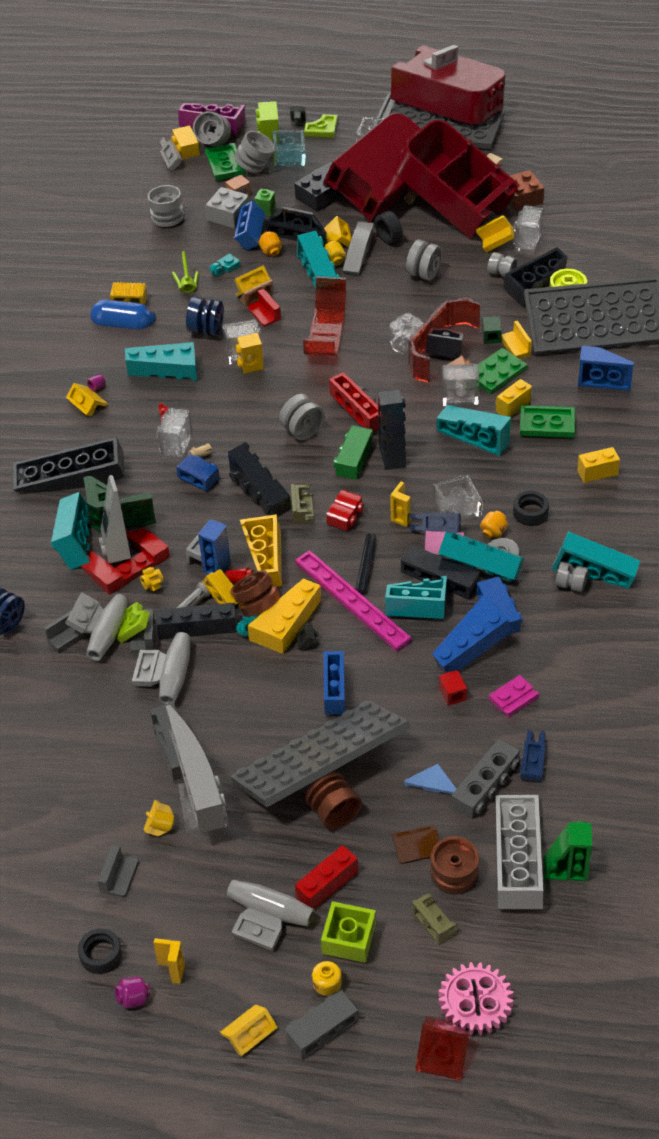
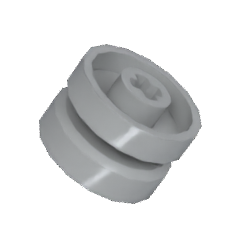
(424, 260)
(301, 417)

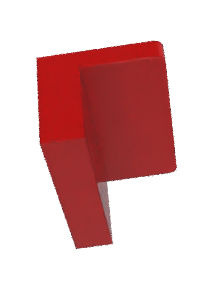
(266, 309)

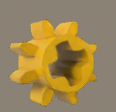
(151, 579)

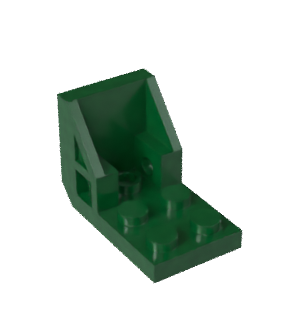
(136, 509)

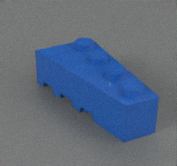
(472, 636)

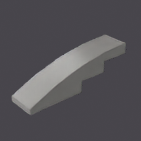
(358, 248)

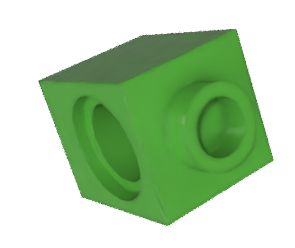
(266, 201)

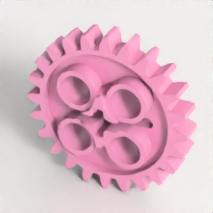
(497, 996)

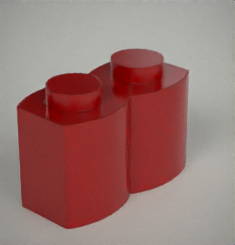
(344, 510)

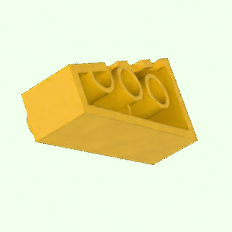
(264, 543)
(283, 620)

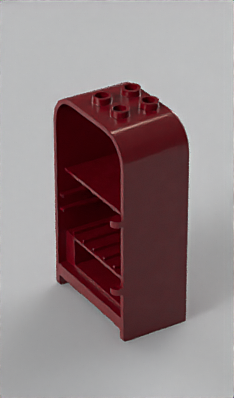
(460, 90)
(368, 168)
(454, 176)

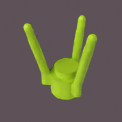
(187, 283)

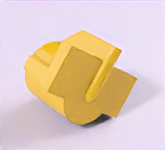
(159, 819)

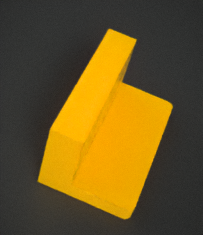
(338, 231)
(495, 233)
(251, 280)
(517, 342)
(85, 398)
(400, 506)
(219, 587)
(170, 954)
(249, 1029)

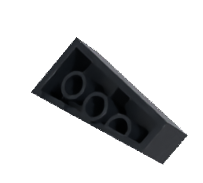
(534, 274)
(392, 429)
(257, 481)

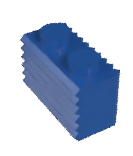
(198, 472)

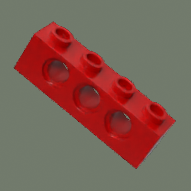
(354, 401)

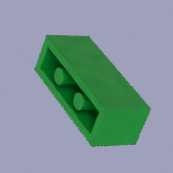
(353, 452)

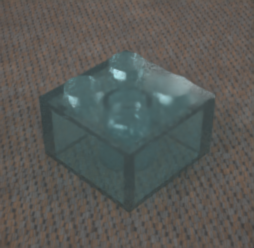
(288, 148)

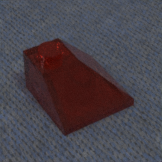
(442, 1048)

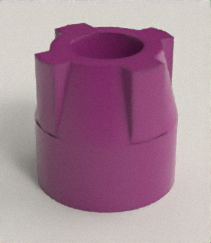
(96, 382)

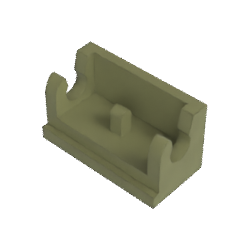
(302, 504)
(433, 919)

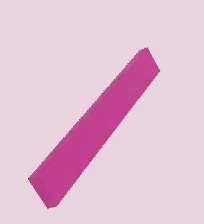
(353, 601)

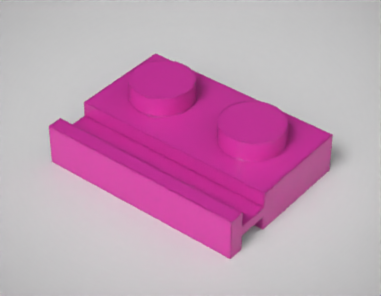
(513, 696)

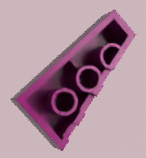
(235, 115)

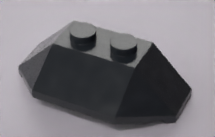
(292, 222)

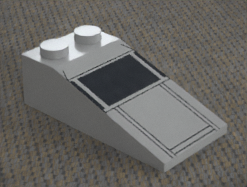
(114, 538)

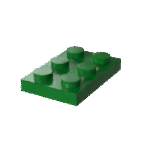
(223, 162)
(499, 370)
(547, 421)

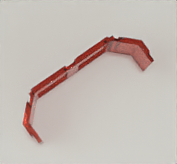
(447, 314)
(327, 317)

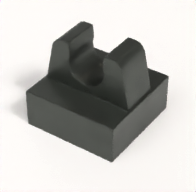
(297, 114)
(306, 637)

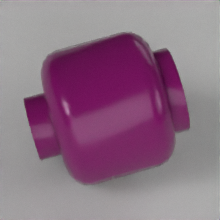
(132, 992)

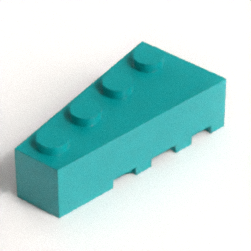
(314, 256)
(162, 361)
(476, 428)
(71, 531)
(481, 555)
(601, 561)

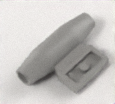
(102, 623)
(166, 669)
(265, 913)

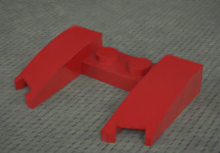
(110, 579)

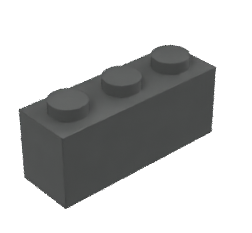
(321, 1024)

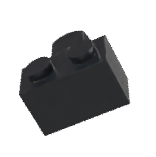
(444, 342)

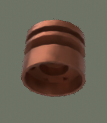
(333, 800)

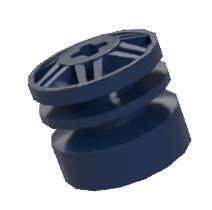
(204, 316)
(11, 610)

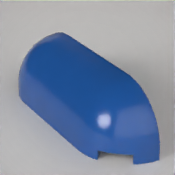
(121, 314)

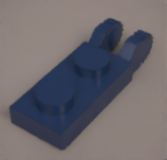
(438, 522)
(533, 757)

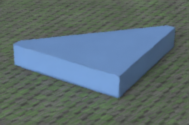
(431, 780)

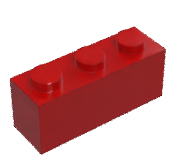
(327, 877)

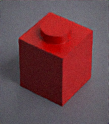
(452, 688)

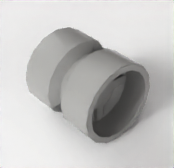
(500, 265)
(571, 577)

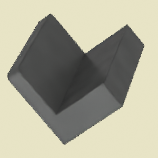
(61, 635)
(144, 639)
(117, 873)

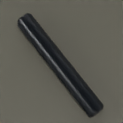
(365, 564)

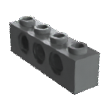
(463, 798)

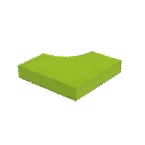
(323, 127)
(134, 622)

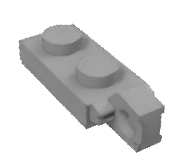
(170, 154)

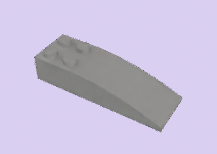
(201, 785)
(519, 852)

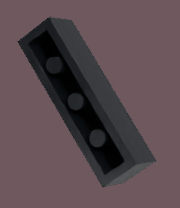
(424, 565)
(196, 620)

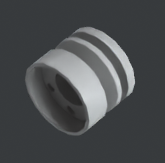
(204, 126)
(254, 152)
(165, 205)

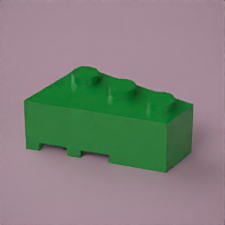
(569, 854)

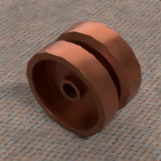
(255, 593)
(454, 865)

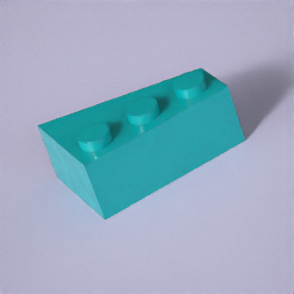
(417, 599)

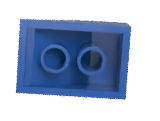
(604, 369)

